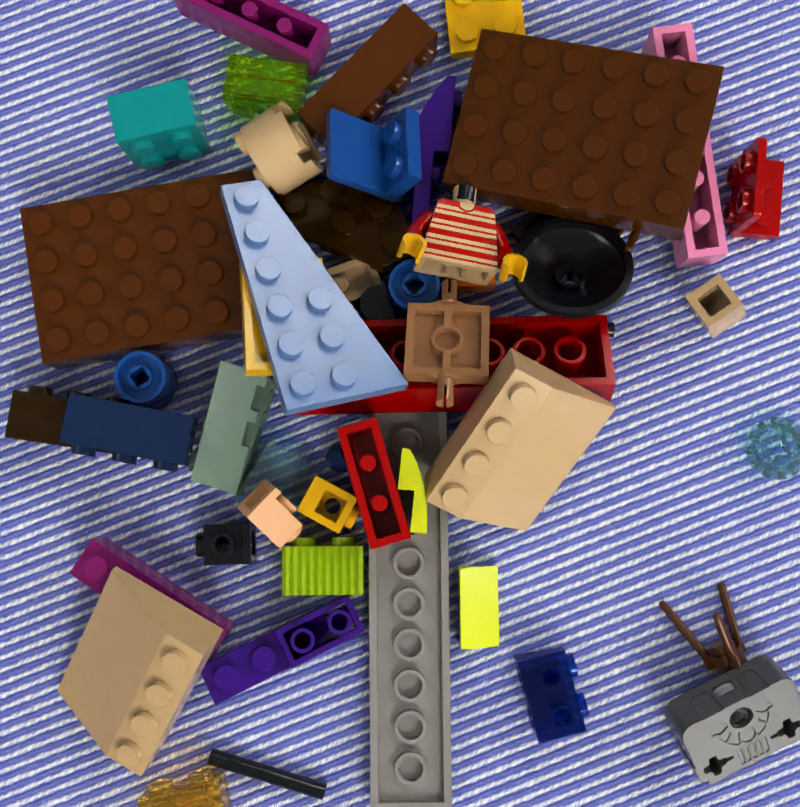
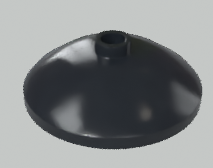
(576, 253)

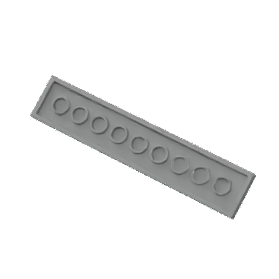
(411, 638)

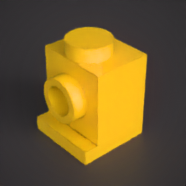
(314, 505)

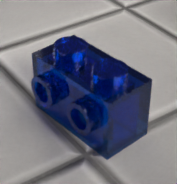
(550, 693)

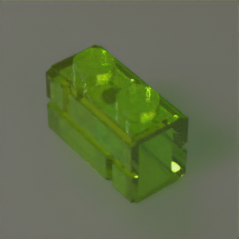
(259, 83)

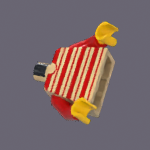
(461, 241)

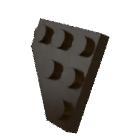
(347, 222)

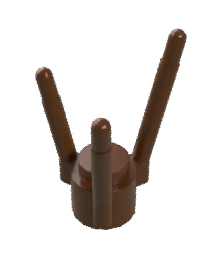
(725, 652)

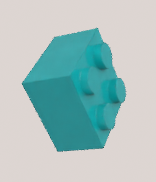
(159, 124)

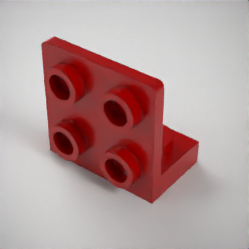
(755, 194)

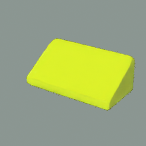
(478, 606)

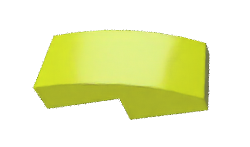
(411, 479)

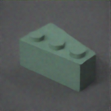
(232, 428)

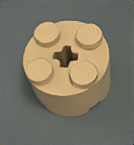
(280, 149)

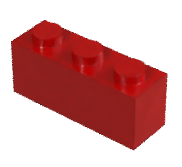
(374, 483)

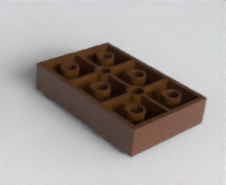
(584, 132)
(134, 271)

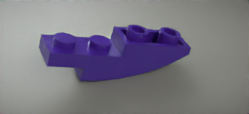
(435, 141)
(281, 648)

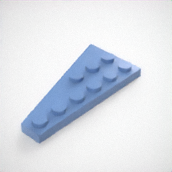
(308, 327)

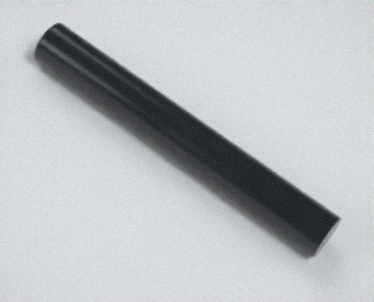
(267, 773)

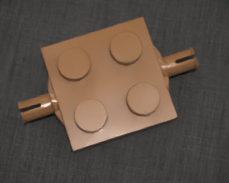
(447, 343)

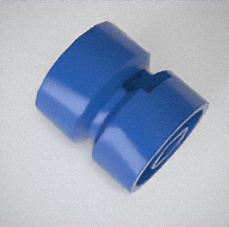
(411, 287)
(145, 379)

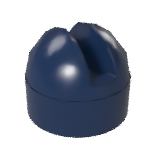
(336, 457)

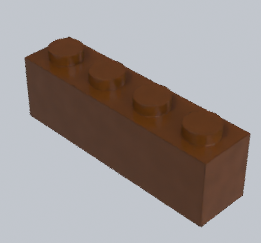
(374, 73)

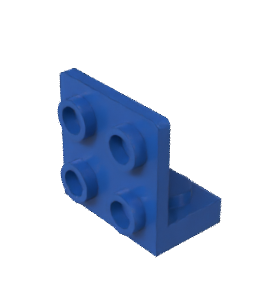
(374, 157)

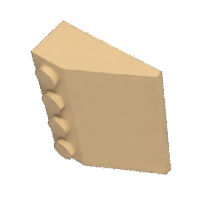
(515, 444)
(135, 668)

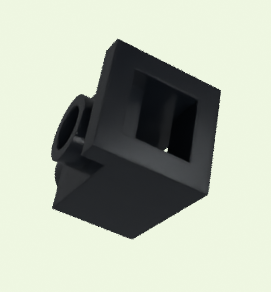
(242, 544)

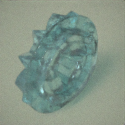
(759, 454)

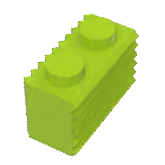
(323, 567)

